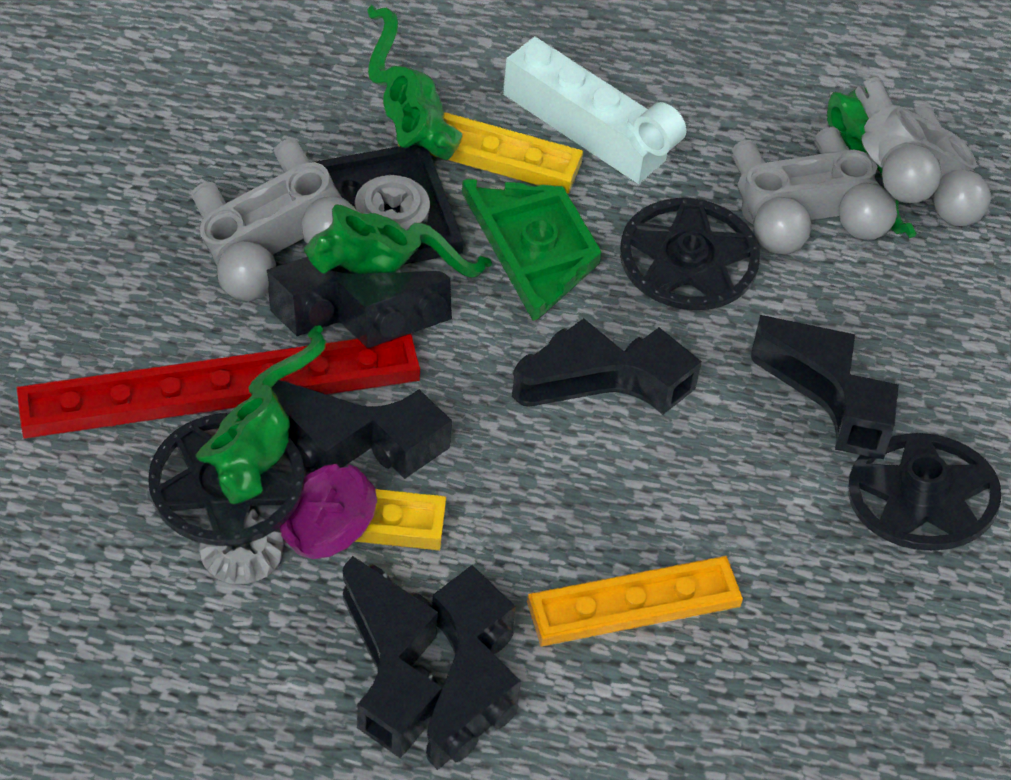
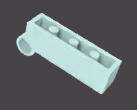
(591, 110)

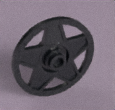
(689, 253)
(200, 488)
(925, 491)

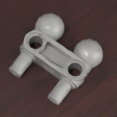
(922, 158)
(790, 193)
(265, 220)

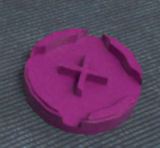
(331, 512)

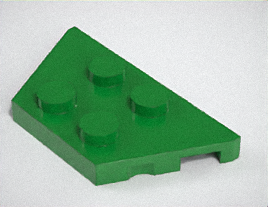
(535, 239)

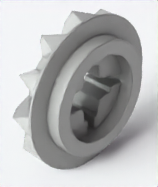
(394, 191)
(243, 565)

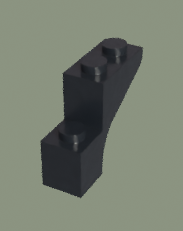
(368, 305)
(588, 363)
(819, 367)
(339, 431)
(395, 633)
(479, 686)

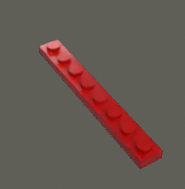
(205, 386)

